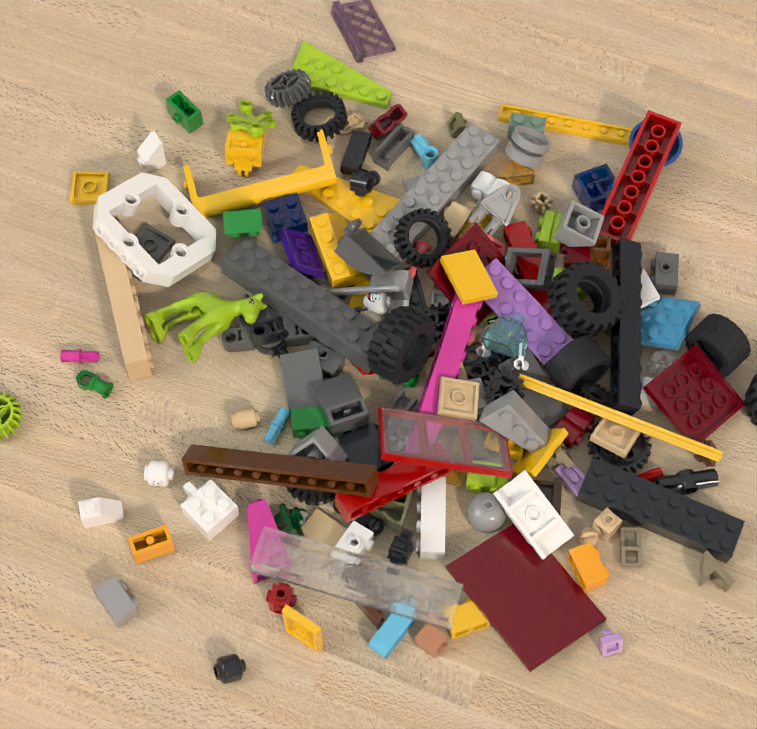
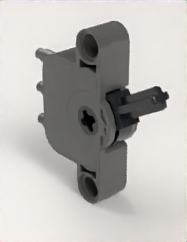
(242, 335)

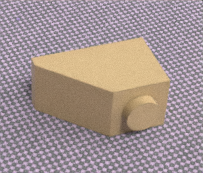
(457, 217)

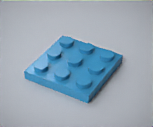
(667, 322)

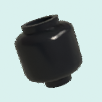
(229, 668)

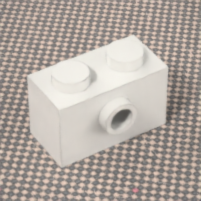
(356, 539)

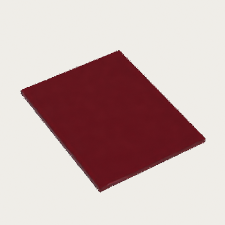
(525, 598)

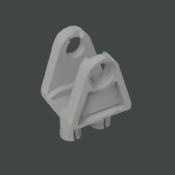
(497, 207)

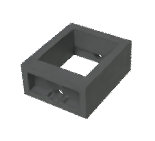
(546, 268)

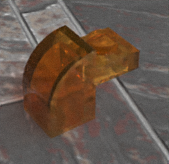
(601, 251)

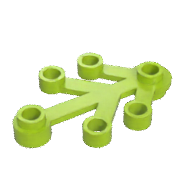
(254, 126)

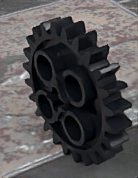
(639, 453)

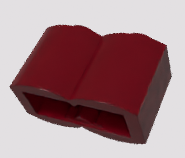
(387, 121)
(576, 423)

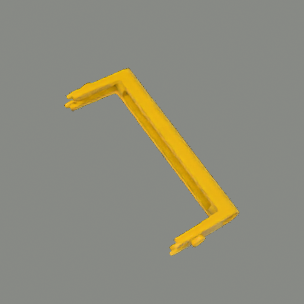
(265, 190)

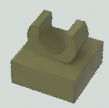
(456, 124)

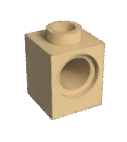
(606, 524)

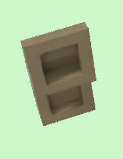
(630, 547)

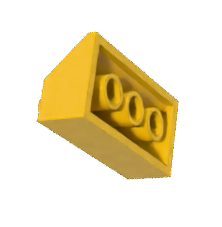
(326, 232)

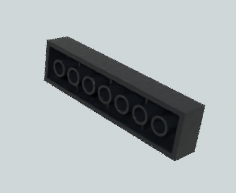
(660, 510)

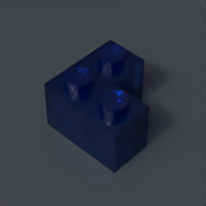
(592, 184)

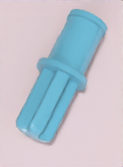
(277, 425)

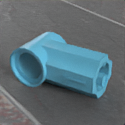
(425, 151)

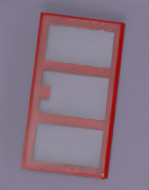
(442, 442)

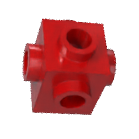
(282, 590)

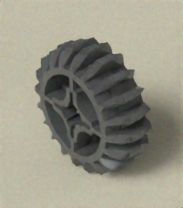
(288, 88)

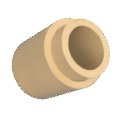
(245, 418)

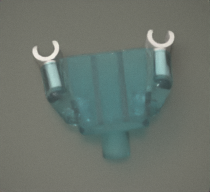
(507, 338)

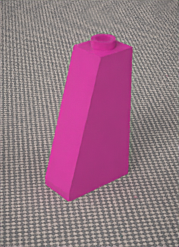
(258, 517)

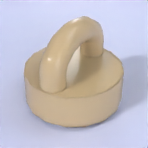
(588, 535)

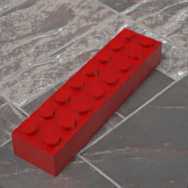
(639, 176)

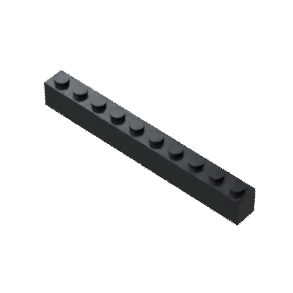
(626, 333)

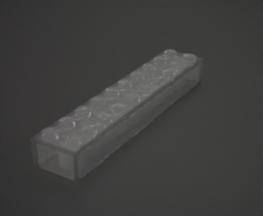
(357, 578)

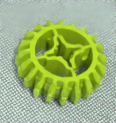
(9, 409)

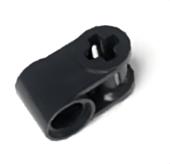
(271, 329)

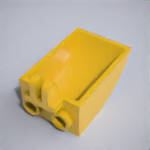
(244, 150)

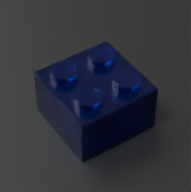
(285, 213)

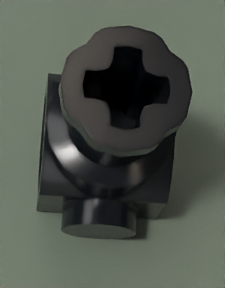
(363, 181)

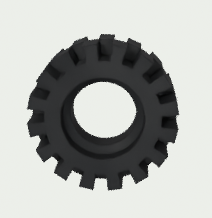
(595, 393)

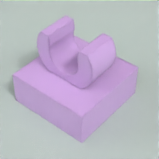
(610, 643)

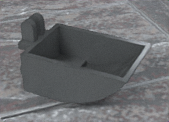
(364, 252)

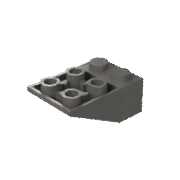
(341, 403)

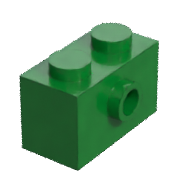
(184, 112)

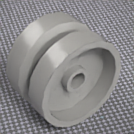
(527, 146)

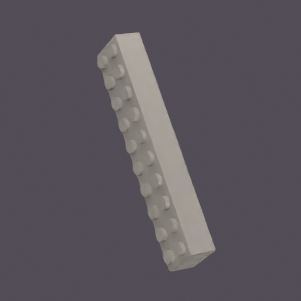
(440, 184)

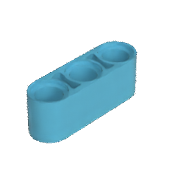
(390, 634)

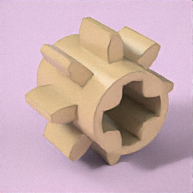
(541, 202)

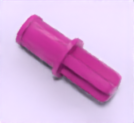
(79, 356)

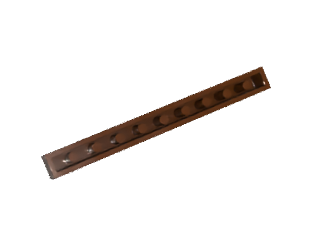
(281, 470)

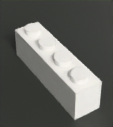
(432, 522)

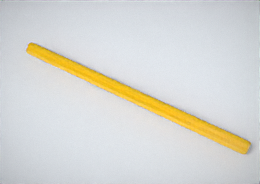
(621, 418)

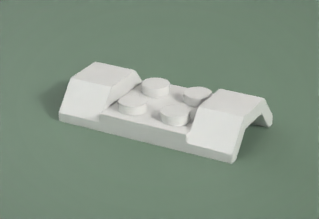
(533, 515)

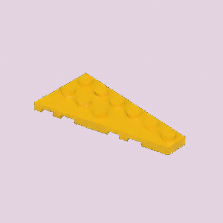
(343, 202)

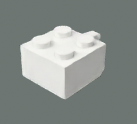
(208, 508)

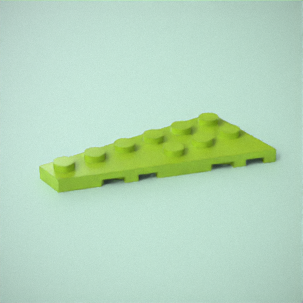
(334, 76)

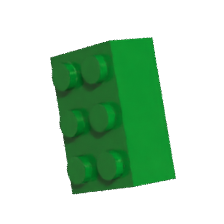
(242, 221)

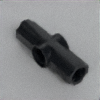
(689, 481)

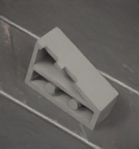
(516, 421)

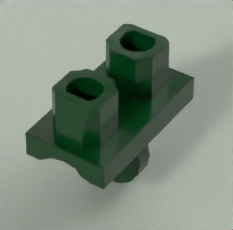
(292, 519)

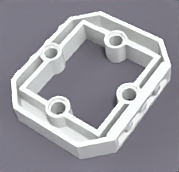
(182, 258)

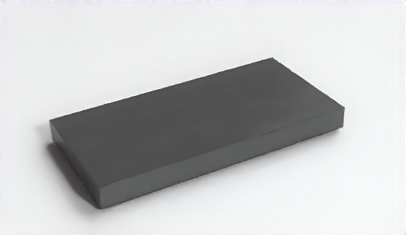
(545, 407)

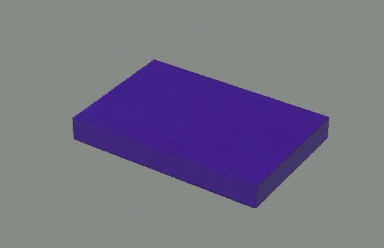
(302, 252)

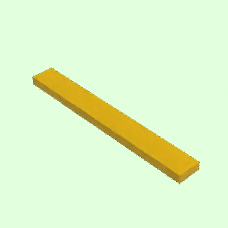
(572, 125)

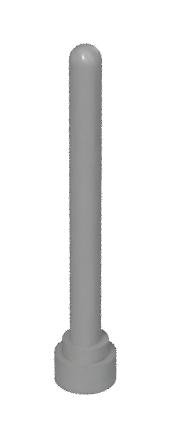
(362, 289)

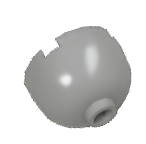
(485, 513)

